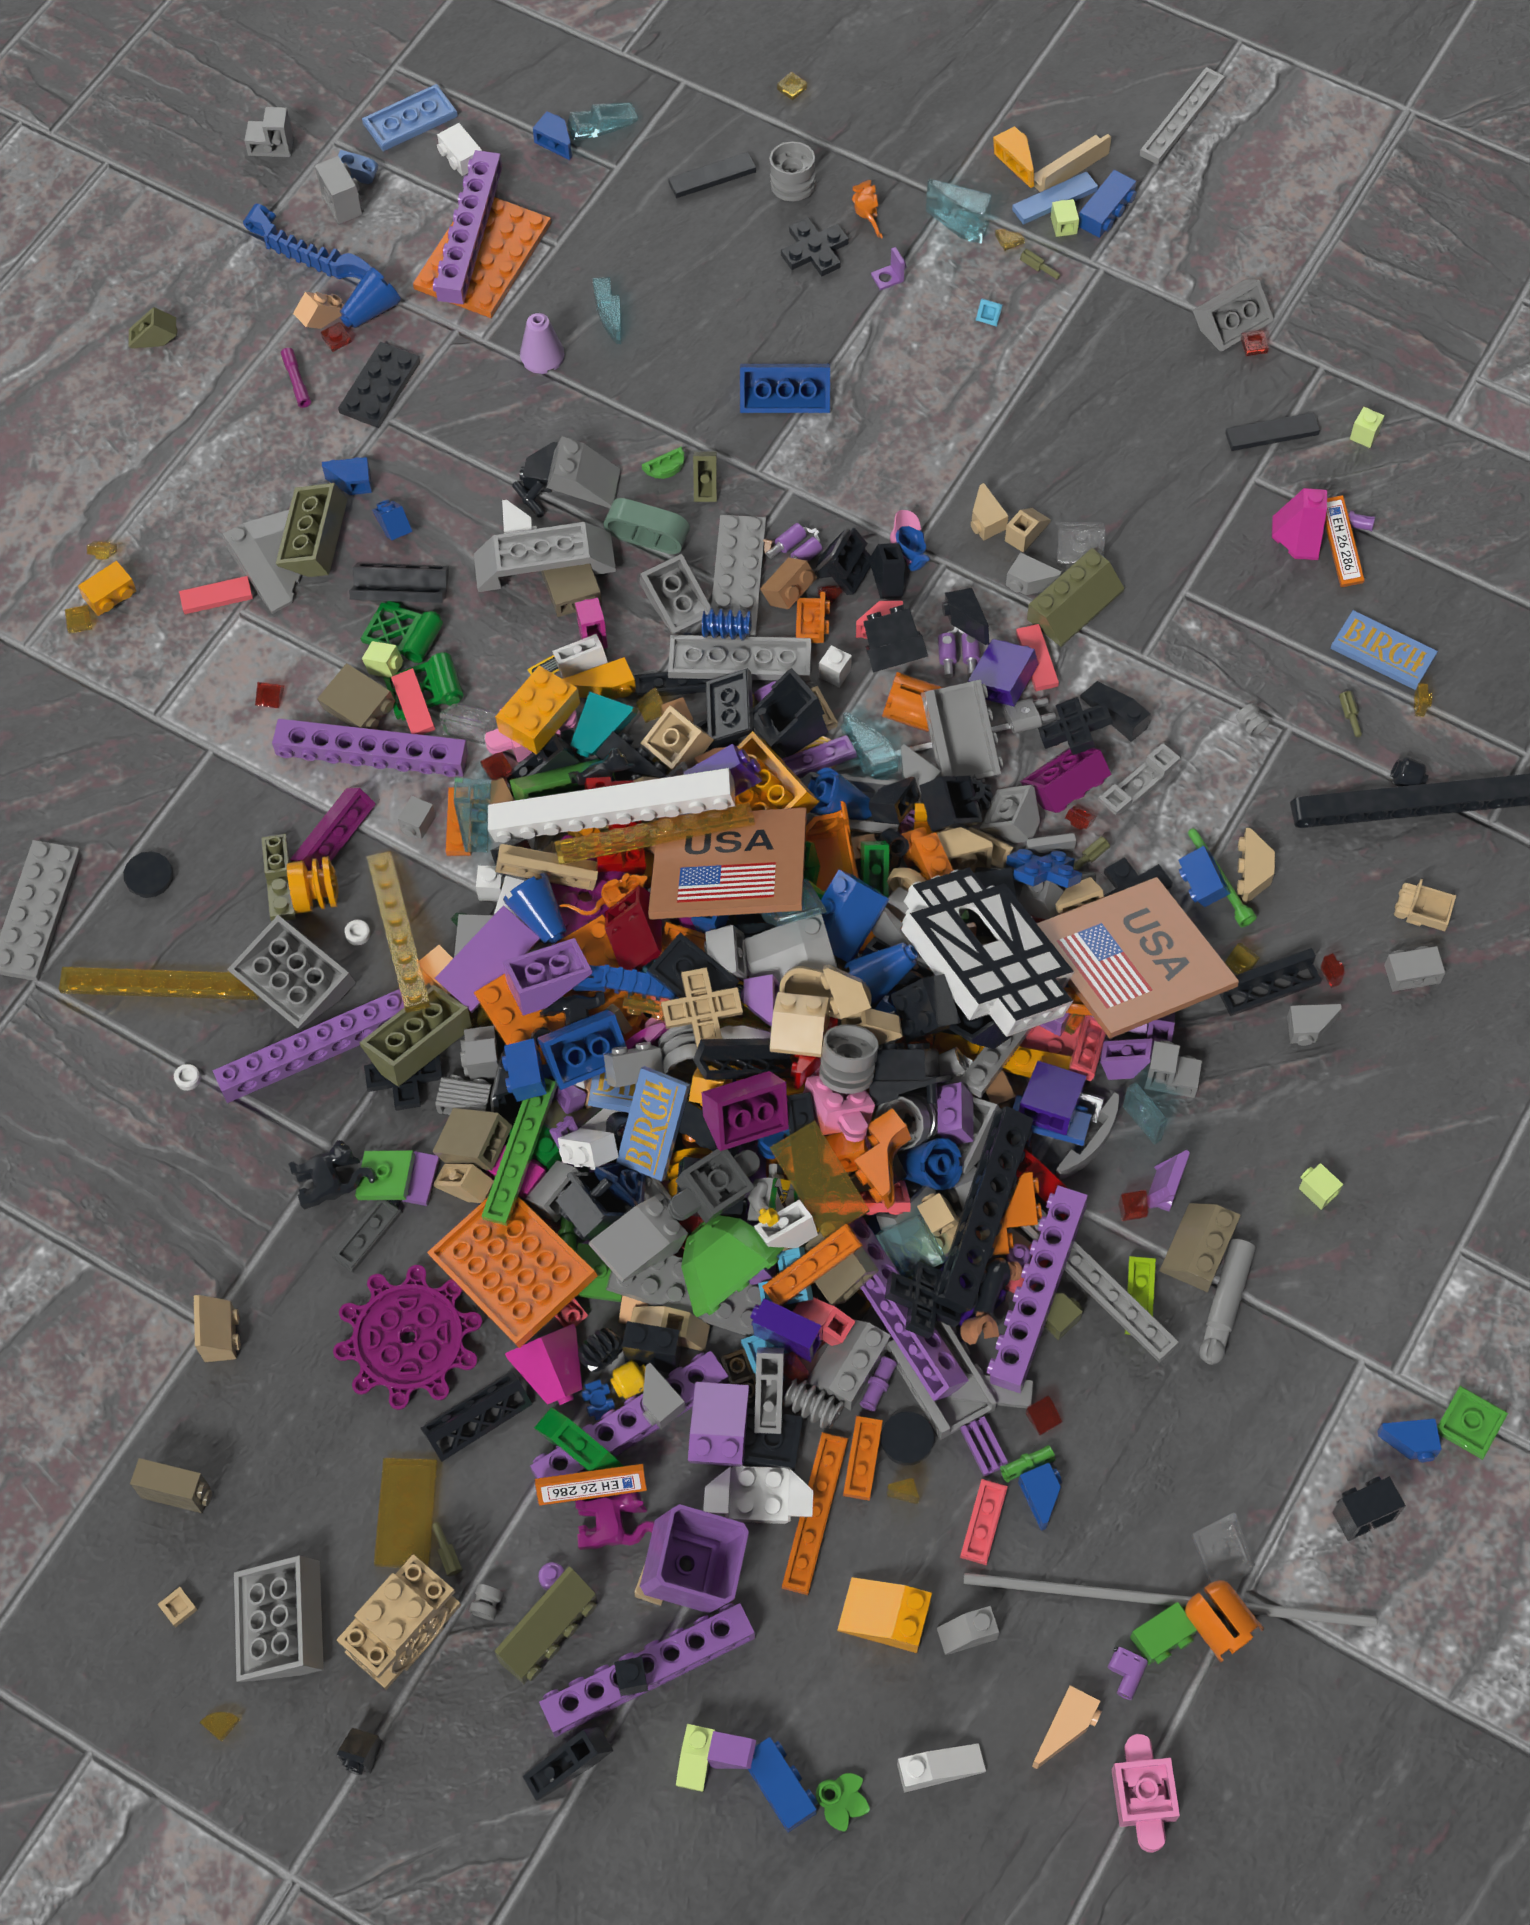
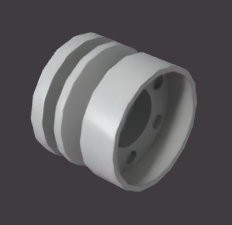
(792, 171)
(677, 1053)
(848, 1059)
(914, 1105)

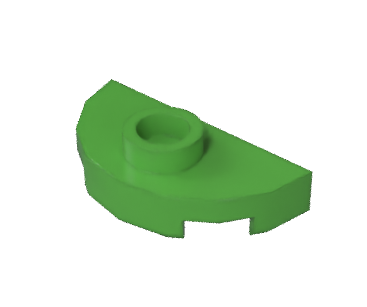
(665, 465)

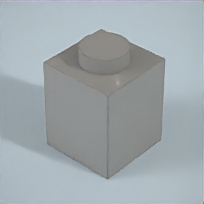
(416, 817)

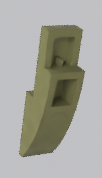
(275, 867)

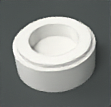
(357, 932)
(187, 1077)

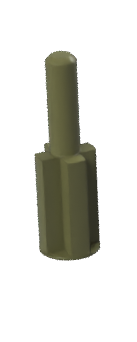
(1037, 263)
(1350, 710)
(1092, 852)
(447, 1552)

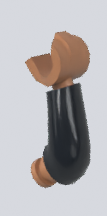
(998, 1275)

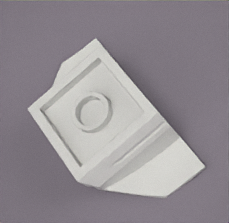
(759, 1495)

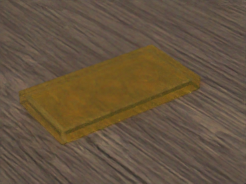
(819, 1179)
(405, 1511)

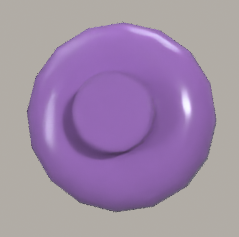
(1020, 1254)
(549, 1574)

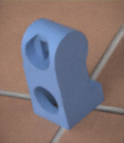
(361, 167)

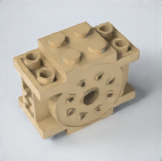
(399, 1621)

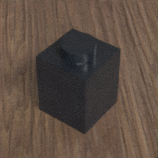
(631, 1676)

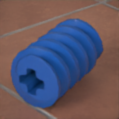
(726, 624)

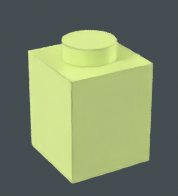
(1064, 217)
(1366, 427)
(382, 659)
(1320, 1185)

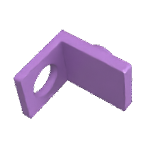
(895, 270)

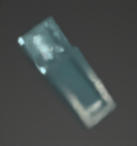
(601, 120)
(608, 307)

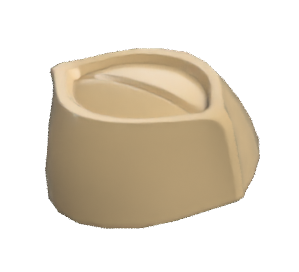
(903, 878)

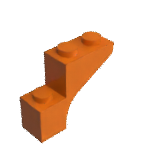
(926, 853)
(875, 1166)
(1020, 1212)

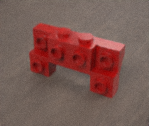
(627, 861)

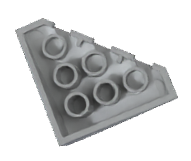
(256, 551)
(789, 946)

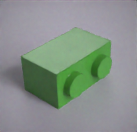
(1164, 1634)

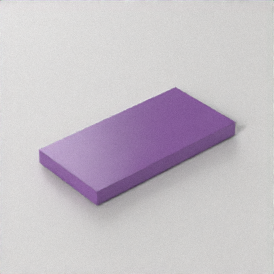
(484, 954)

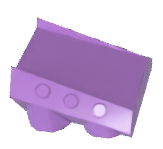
(1167, 1181)

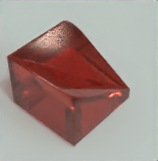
(1133, 1205)

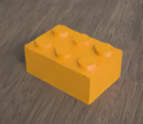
(537, 709)

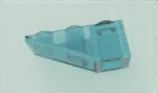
(873, 749)
(471, 807)

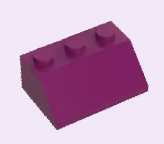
(1067, 778)
(746, 1110)

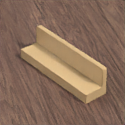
(1072, 162)
(531, 863)

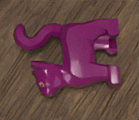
(609, 1524)

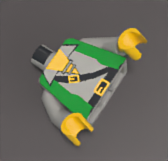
(770, 1197)

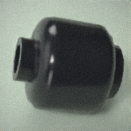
(1408, 772)

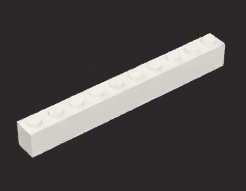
(611, 805)

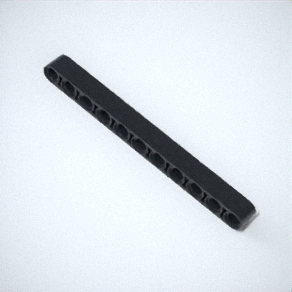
(1411, 801)

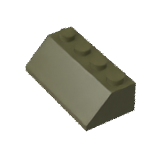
(312, 529)
(1075, 597)
(416, 1037)
(546, 1626)

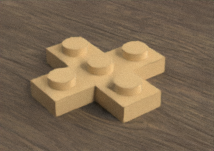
(701, 1006)

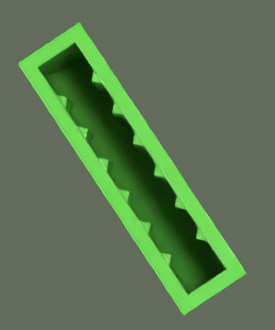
(548, 782)

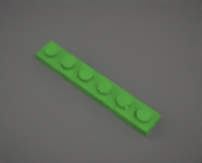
(517, 1156)

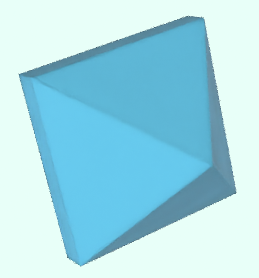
(989, 312)

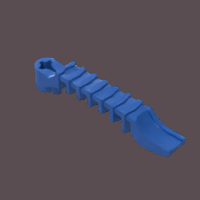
(260, 221)
(624, 980)

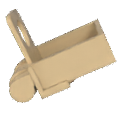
(1424, 906)

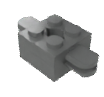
(714, 1184)

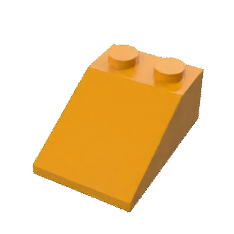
(885, 1613)

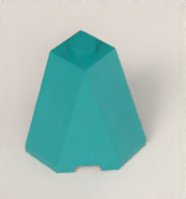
(598, 721)

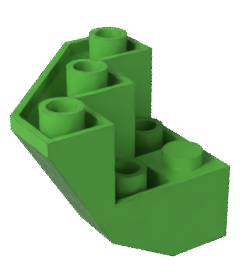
(721, 1260)

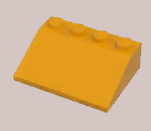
(779, 785)

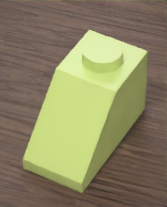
(693, 1758)

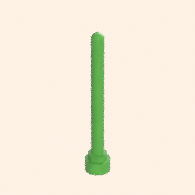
(1243, 914)

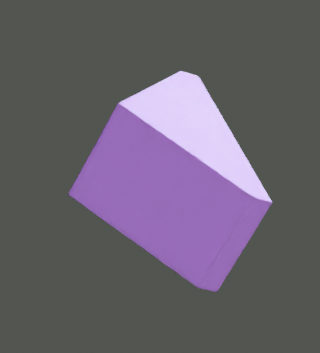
(730, 1751)

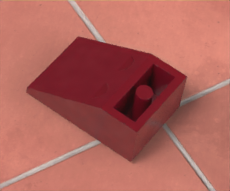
(631, 932)

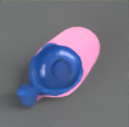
(911, 539)

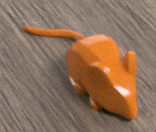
(866, 202)
(613, 892)

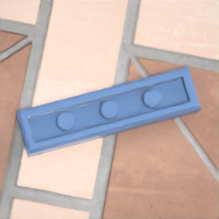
(1041, 203)

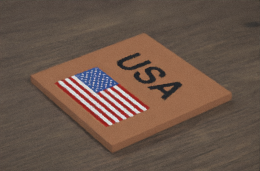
(733, 869)
(1137, 957)

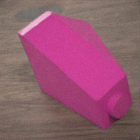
(1301, 524)
(550, 1365)

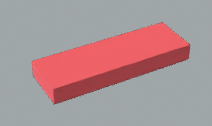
(215, 595)
(1044, 675)
(413, 702)
(1087, 1048)
(983, 1522)

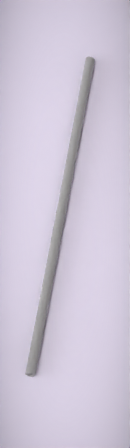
(1162, 1599)

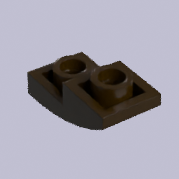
(740, 1371)

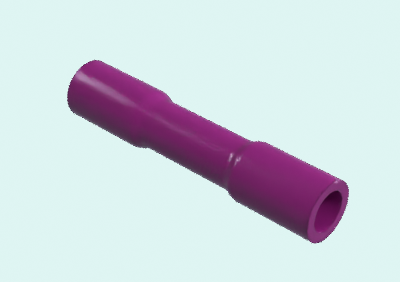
(299, 389)

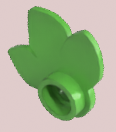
(846, 1801)

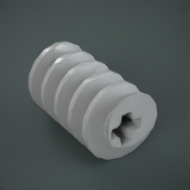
(812, 1404)

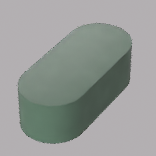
(646, 526)

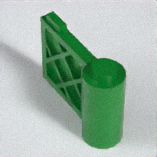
(416, 637)
(442, 679)

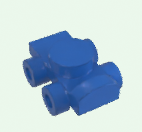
(595, 1394)

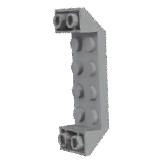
(543, 550)

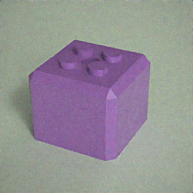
(712, 1546)

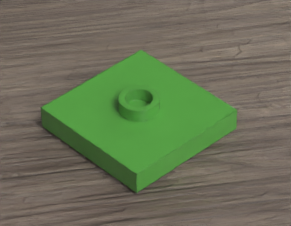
(392, 1175)
(597, 1287)
(1471, 1422)

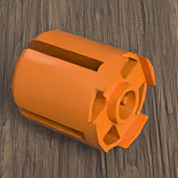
(906, 703)
(1210, 1625)

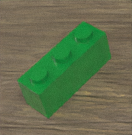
(875, 865)

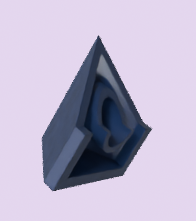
(626, 1183)

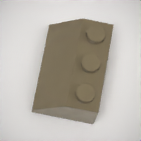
(1200, 1244)

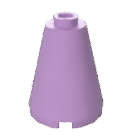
(540, 345)

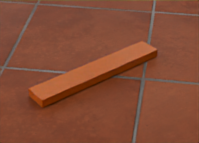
(811, 1529)

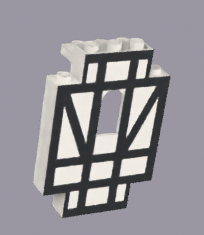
(1011, 979)

